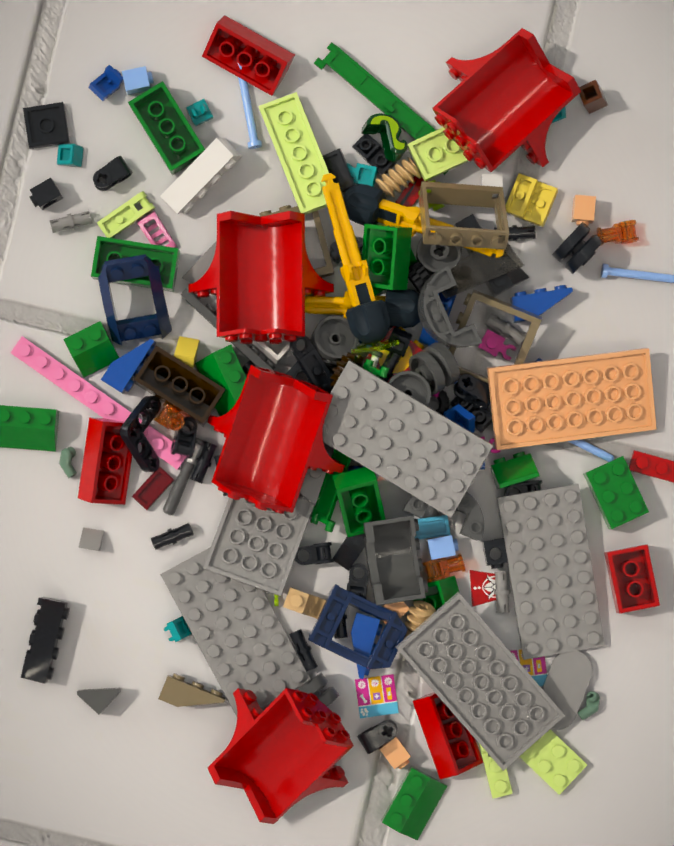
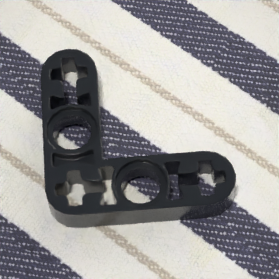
(147, 458)

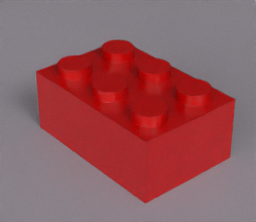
(631, 578)

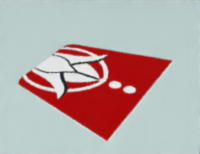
(482, 587)

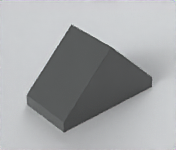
(98, 698)

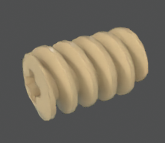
(400, 177)
(417, 615)

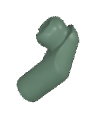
(65, 461)
(592, 705)

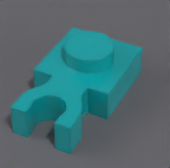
(363, 174)

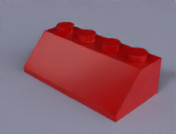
(261, 60)
(105, 464)
(448, 740)

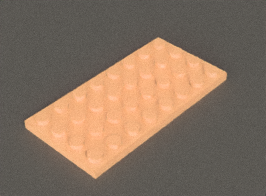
(571, 398)

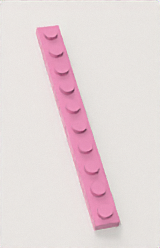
(90, 396)

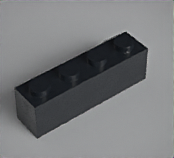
(502, 282)
(44, 640)

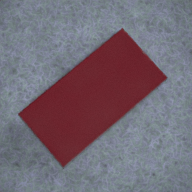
(153, 488)

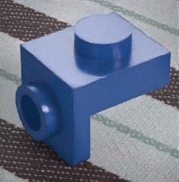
(106, 83)
(462, 417)

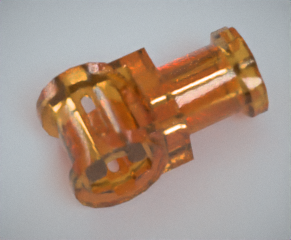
(621, 233)
(169, 417)
(442, 568)

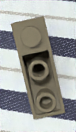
(182, 693)

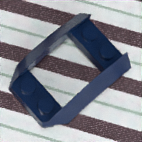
(140, 326)
(331, 616)

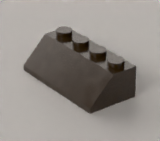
(179, 385)

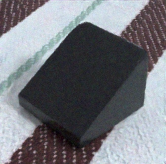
(404, 340)

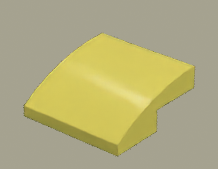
(531, 200)

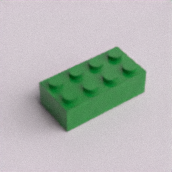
(167, 127)
(162, 256)

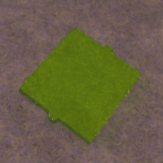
(375, 347)

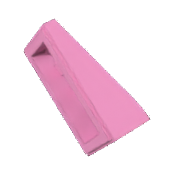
(148, 218)

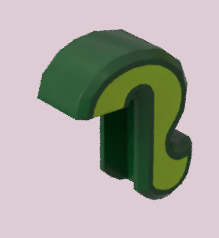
(389, 131)

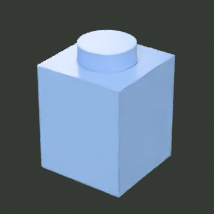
(137, 80)
(442, 547)

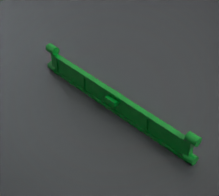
(374, 92)
(327, 497)

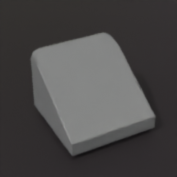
(91, 539)

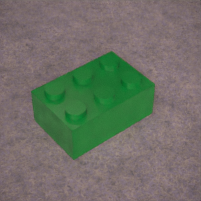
(616, 492)
(358, 499)

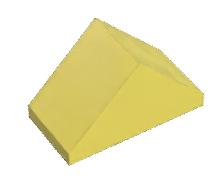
(187, 350)

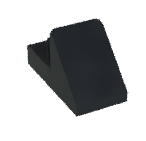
(350, 551)

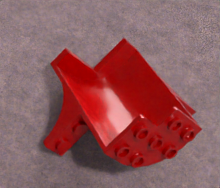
(504, 102)
(261, 277)
(272, 440)
(282, 751)

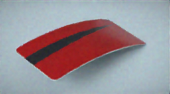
(410, 194)

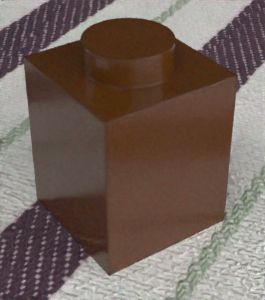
(592, 96)

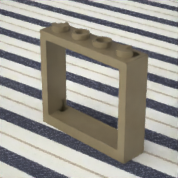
(464, 196)
(324, 271)
(511, 309)

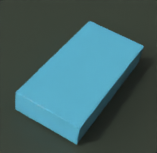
(433, 527)

